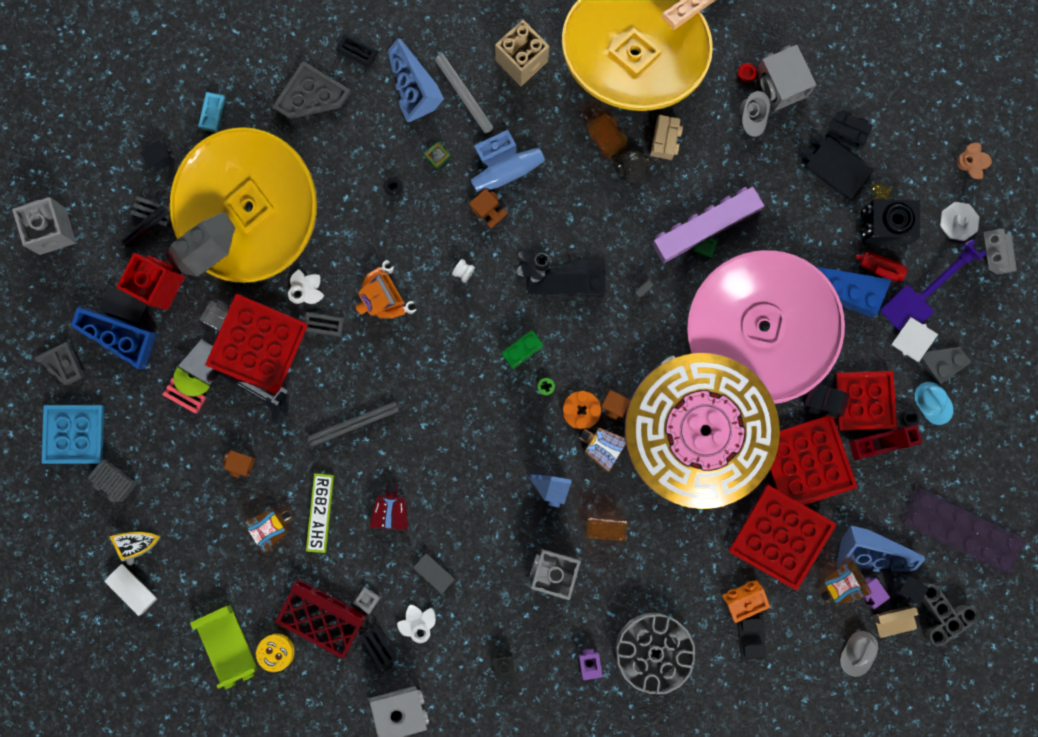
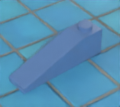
(416, 87)

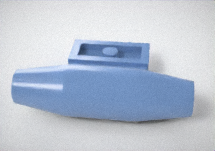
(502, 162)

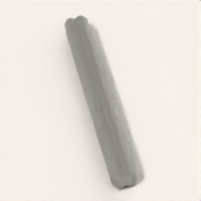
(464, 94)

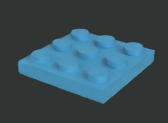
(72, 434)

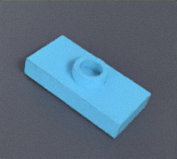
(211, 112)

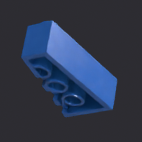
(858, 291)
(122, 338)

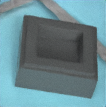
(643, 290)

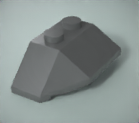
(202, 246)

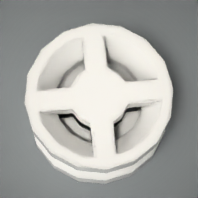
(463, 270)

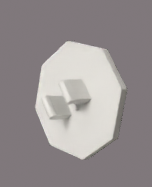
(959, 221)

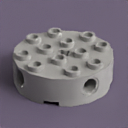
(674, 656)

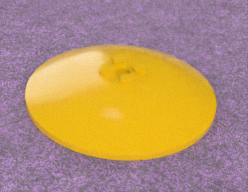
(670, 61)
(241, 168)

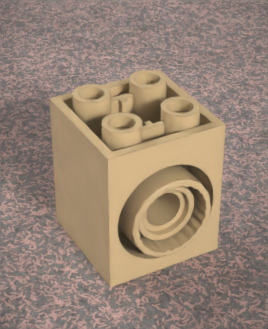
(521, 52)

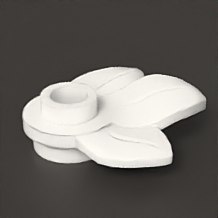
(307, 286)
(417, 620)

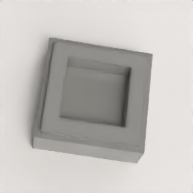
(366, 600)

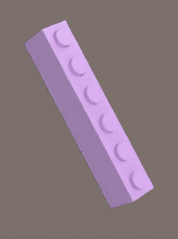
(707, 224)

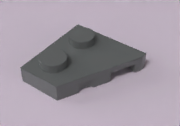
(62, 363)
(945, 363)

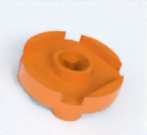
(583, 399)

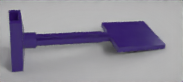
(909, 304)

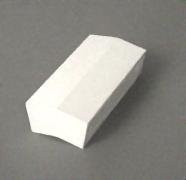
(130, 589)

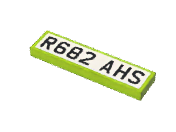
(320, 513)

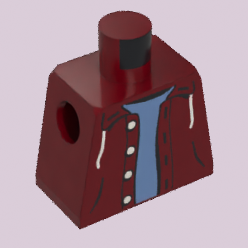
(390, 511)

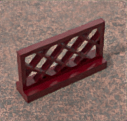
(326, 603)

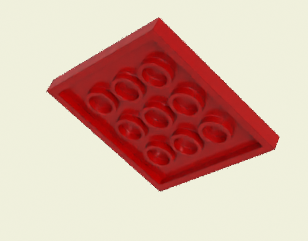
(256, 344)
(812, 462)
(782, 537)

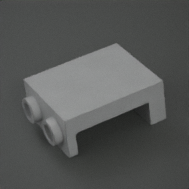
(1000, 251)

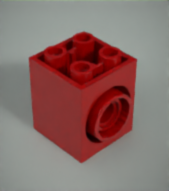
(150, 281)

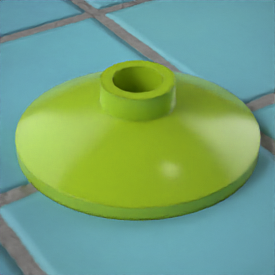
(187, 385)

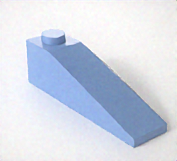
(551, 488)
(876, 552)

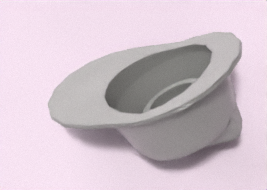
(754, 113)
(859, 653)

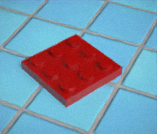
(870, 400)

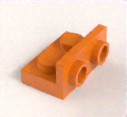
(746, 601)

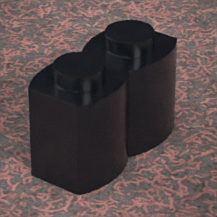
(827, 401)

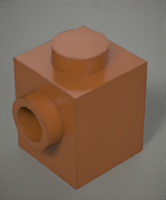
(615, 405)
(238, 464)

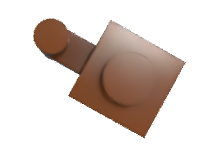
(485, 205)

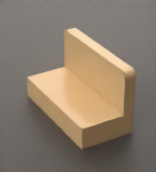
(895, 621)

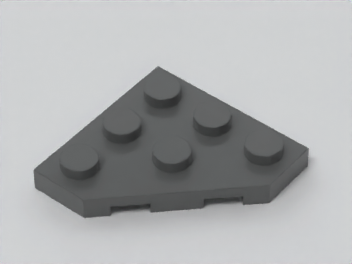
(310, 93)

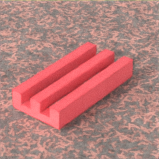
(170, 388)

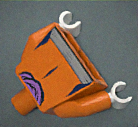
(380, 295)

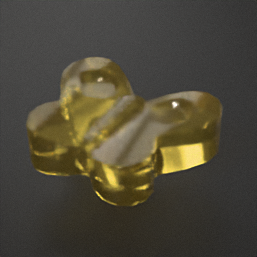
(881, 191)

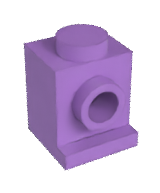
(879, 594)
(593, 671)

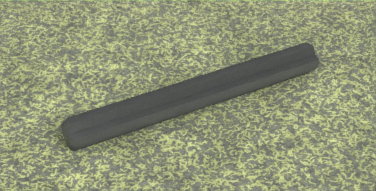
(353, 424)

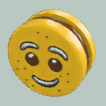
(275, 652)

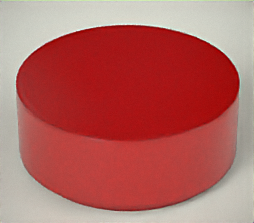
(746, 73)

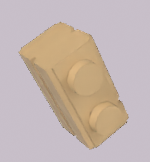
(665, 137)

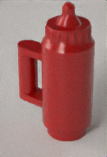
(882, 266)

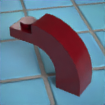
(885, 442)

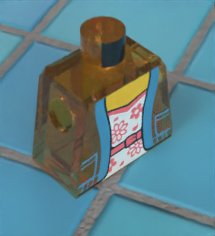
(268, 528)
(845, 584)

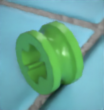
(548, 382)

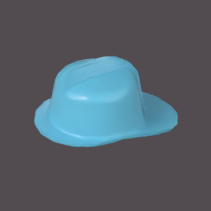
(934, 403)

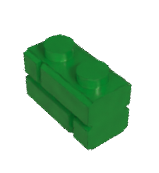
(522, 350)

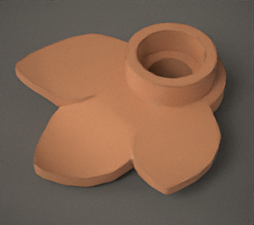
(974, 160)

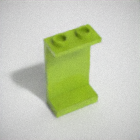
(226, 646)

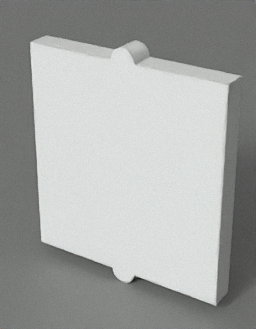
(914, 339)

